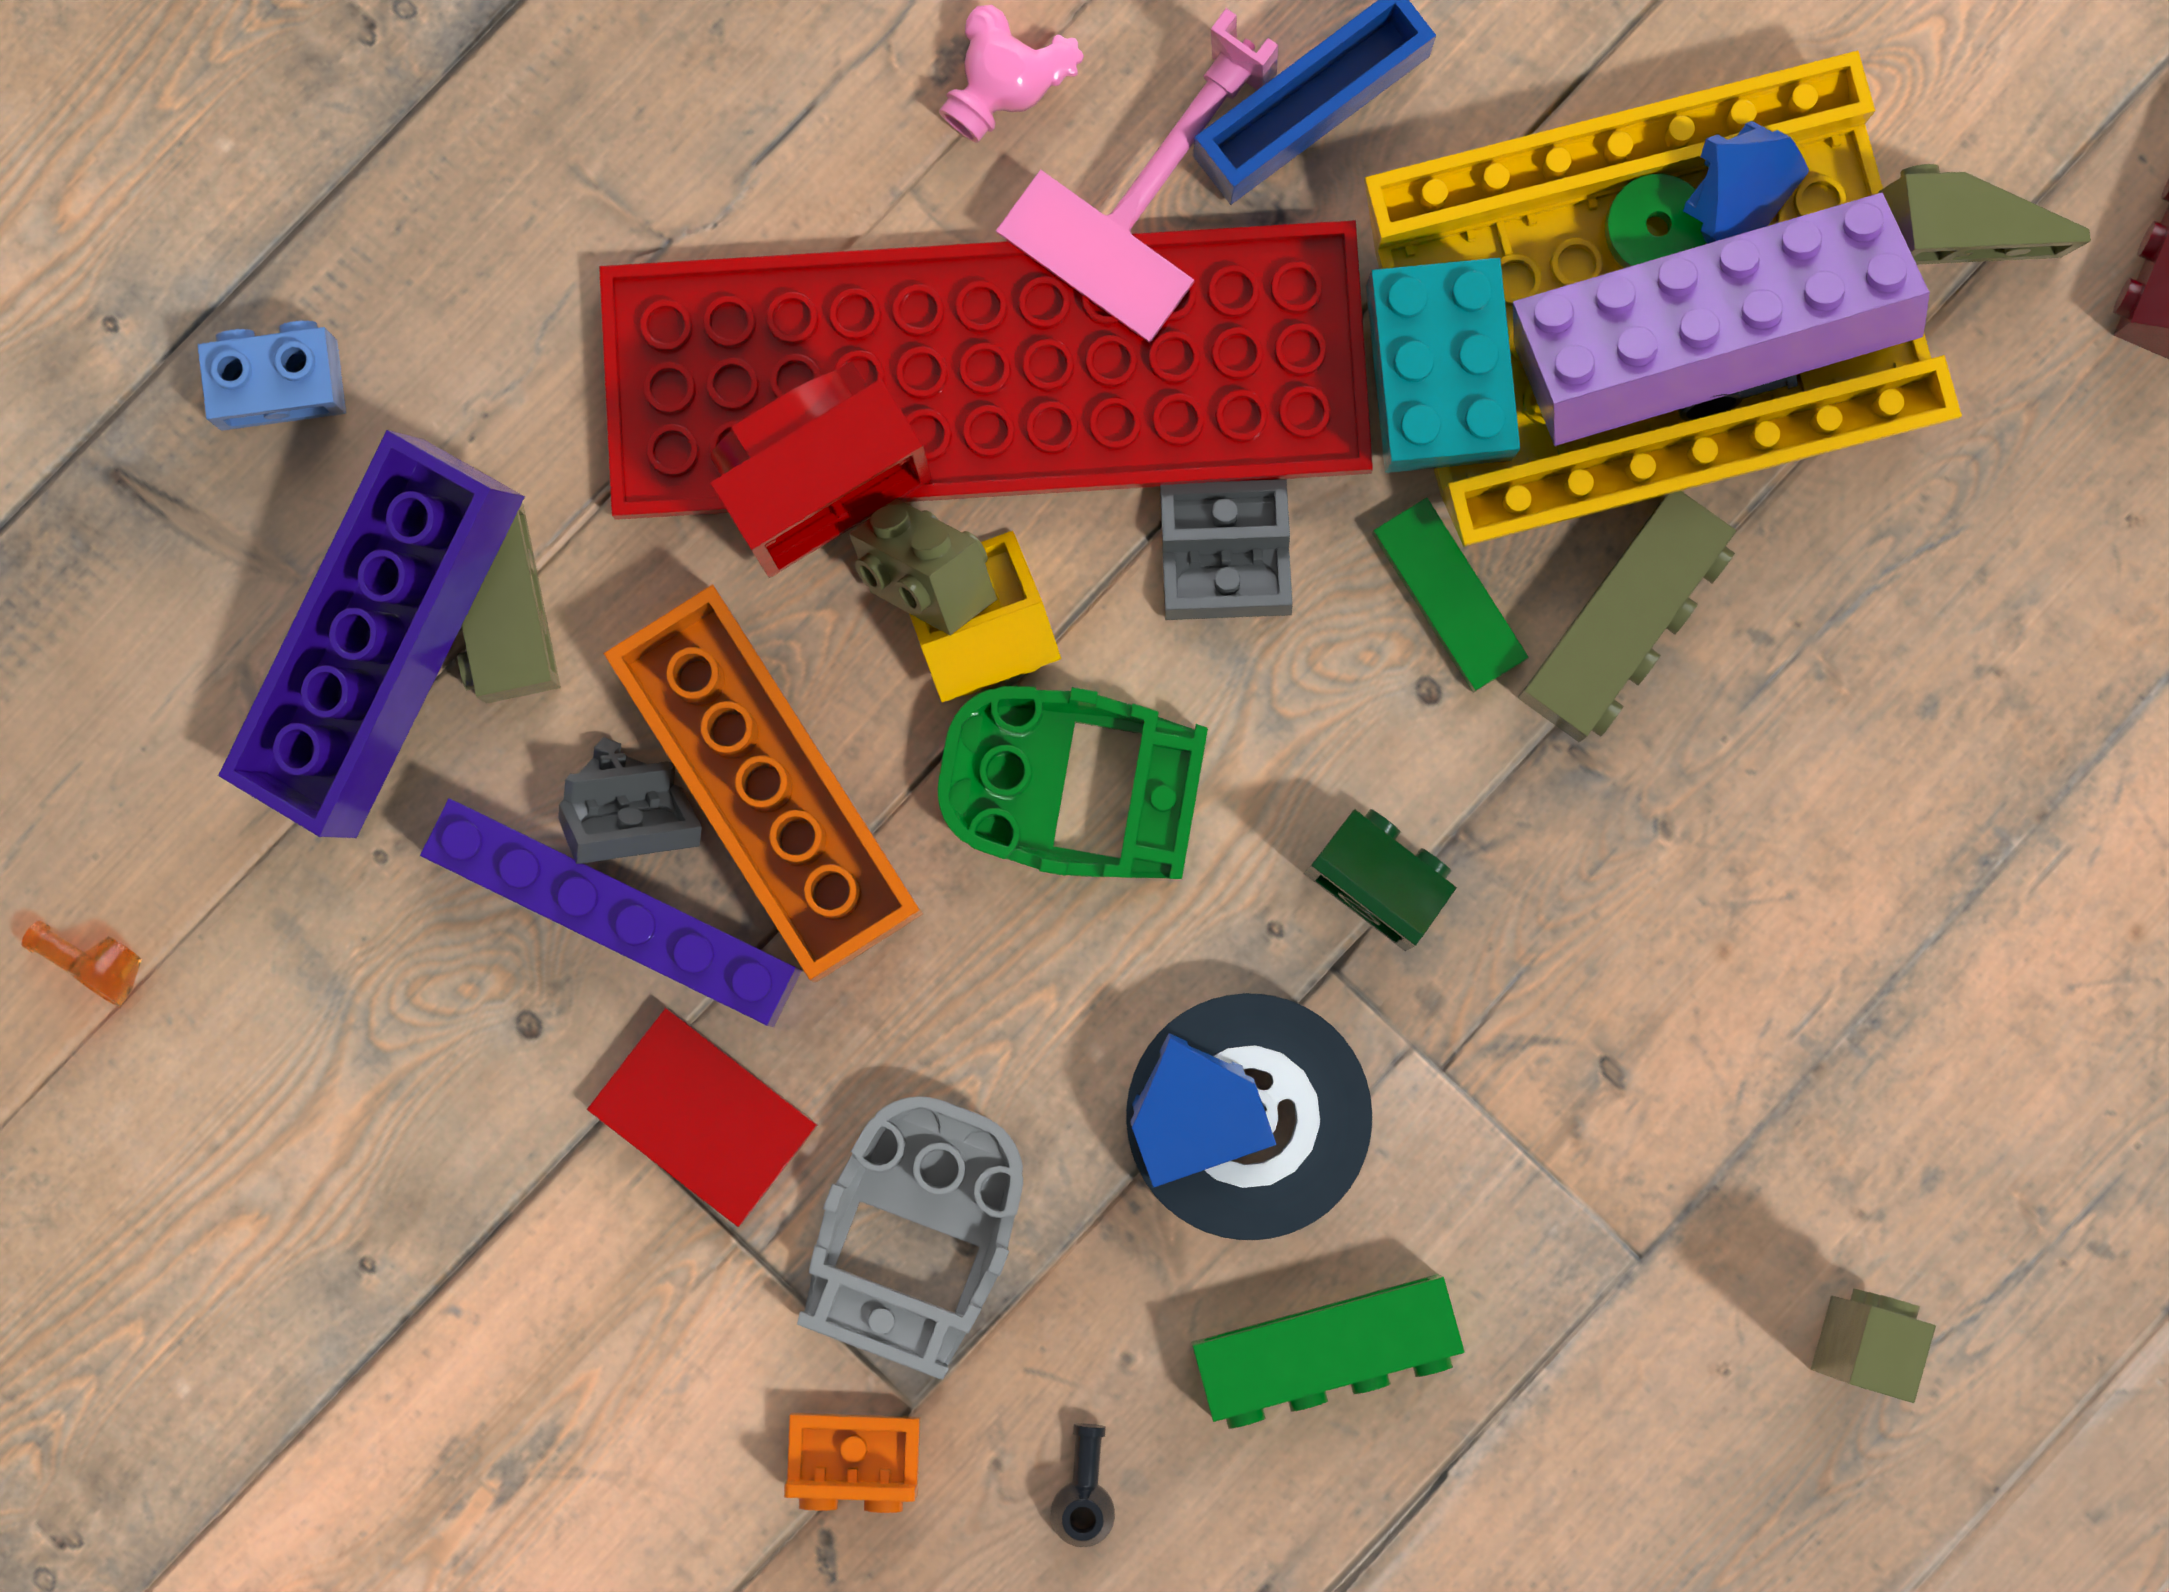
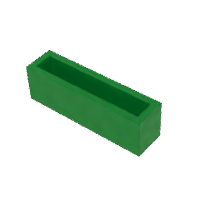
(1328, 1349)

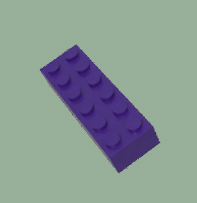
(371, 636)

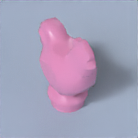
(1004, 73)

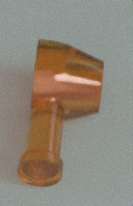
(105, 968)

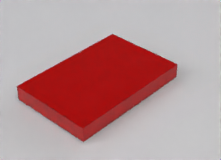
(702, 1117)

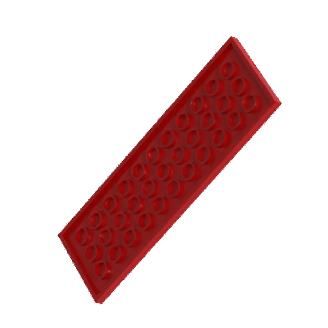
(1000, 364)

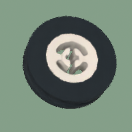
(1332, 1113)

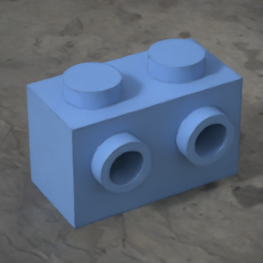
(271, 376)

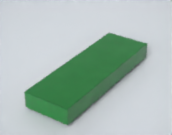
(1450, 595)

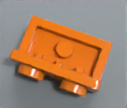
(853, 1460)

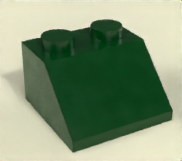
(1382, 878)

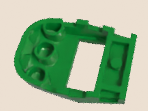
(1009, 772)

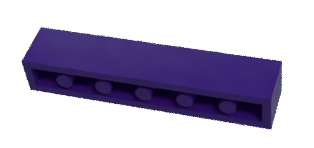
(611, 913)

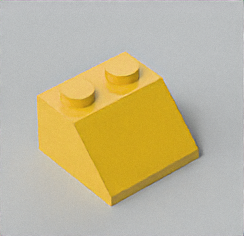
(1002, 639)

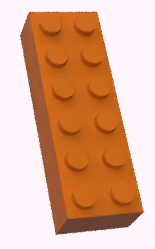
(763, 784)

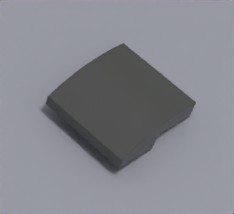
(1226, 549)

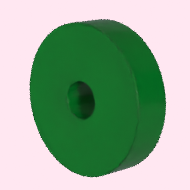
(1646, 198)

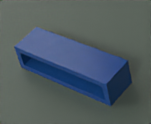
(1313, 96)

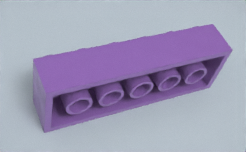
(1720, 318)

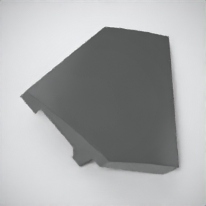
(625, 808)

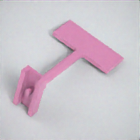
(1096, 249)

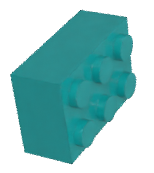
(1442, 365)

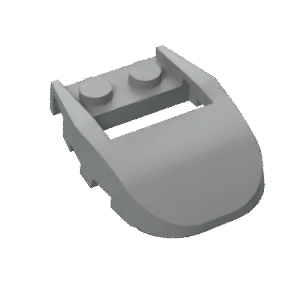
(935, 1170)

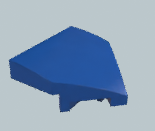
(1745, 181)
(1196, 1114)

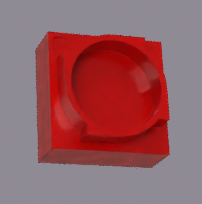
(816, 465)

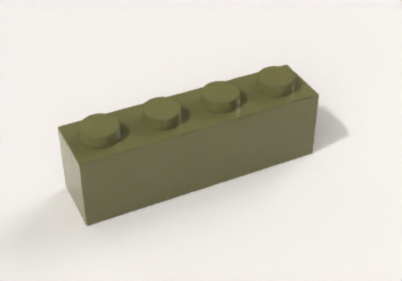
(1628, 614)

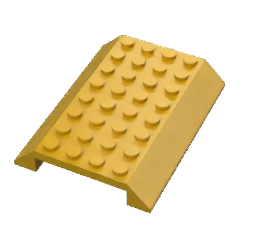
(1544, 214)

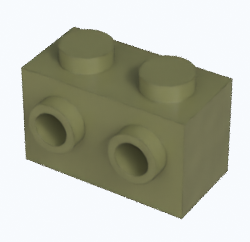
(923, 566)

